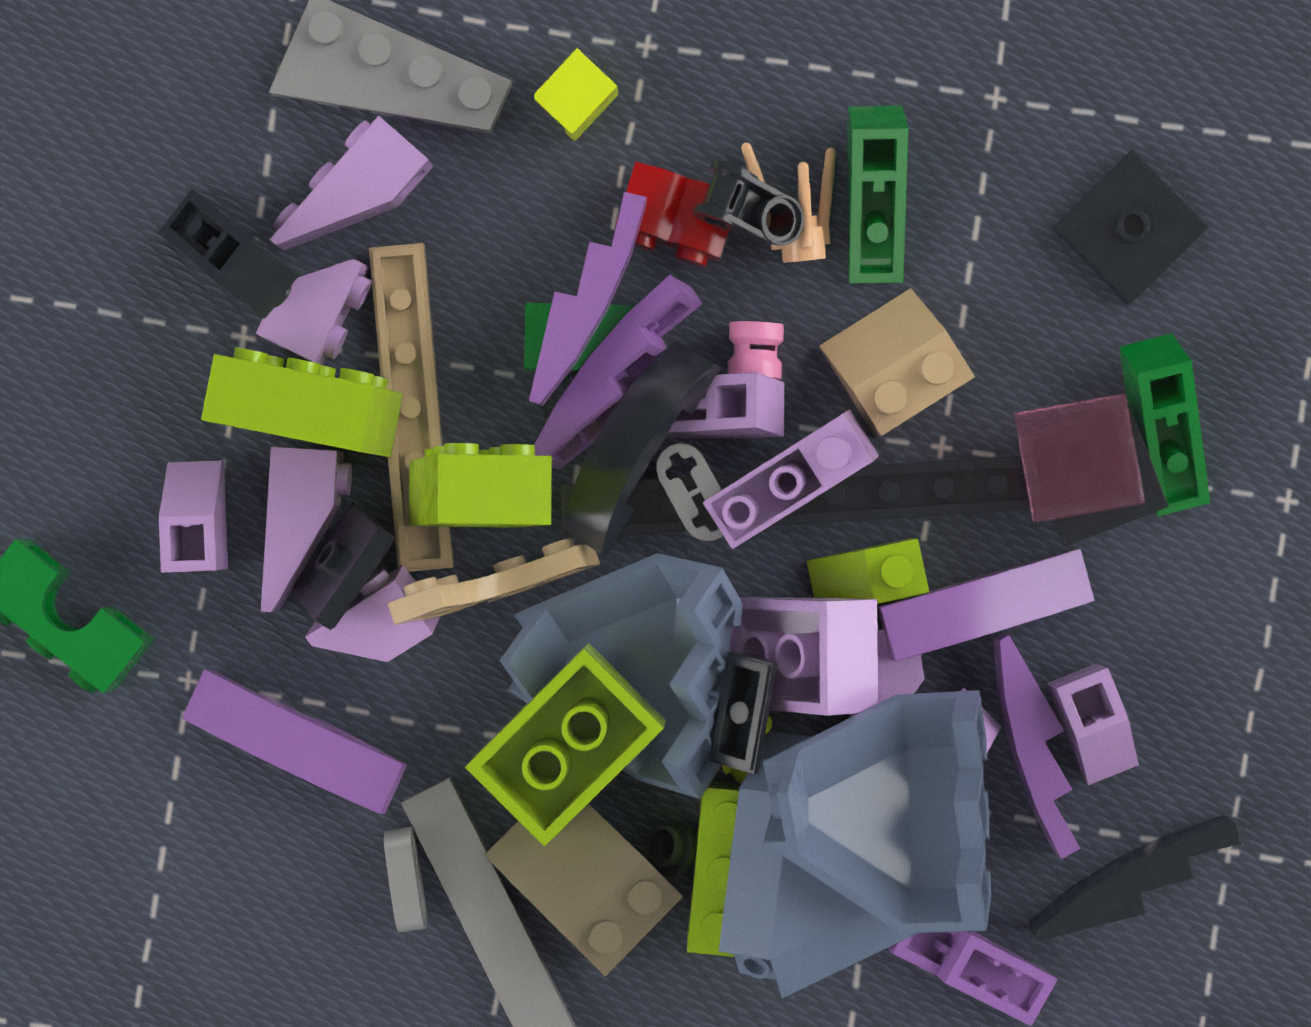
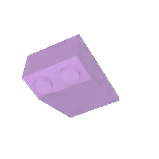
(820, 648)

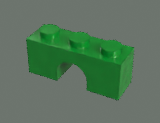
(97, 653)

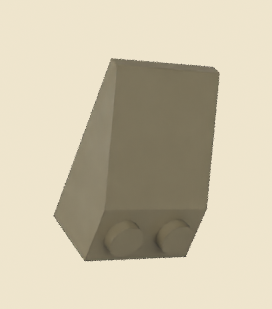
(587, 885)

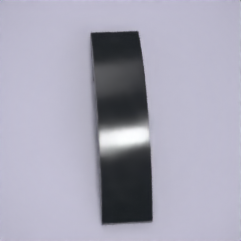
(629, 442)

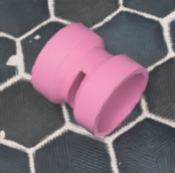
(756, 334)

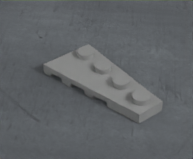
(377, 69)

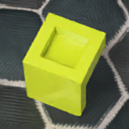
(576, 94)

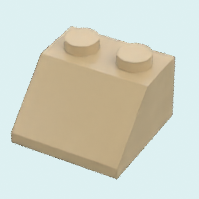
(896, 362)

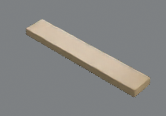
(410, 365)

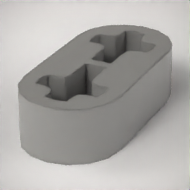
(678, 493)
(405, 879)

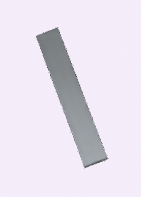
(485, 907)

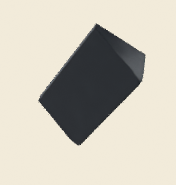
(743, 711)

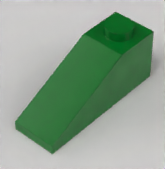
(876, 193)
(1165, 408)

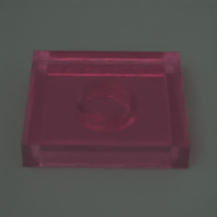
(1079, 458)

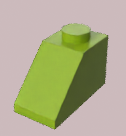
(872, 572)

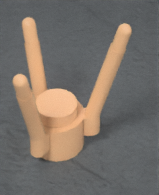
(815, 232)

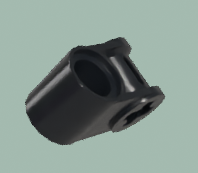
(740, 205)

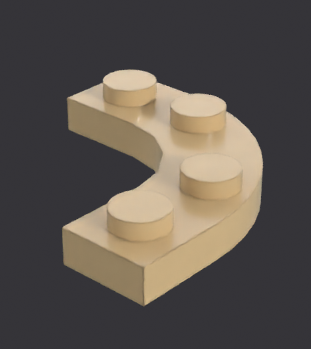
(445, 596)

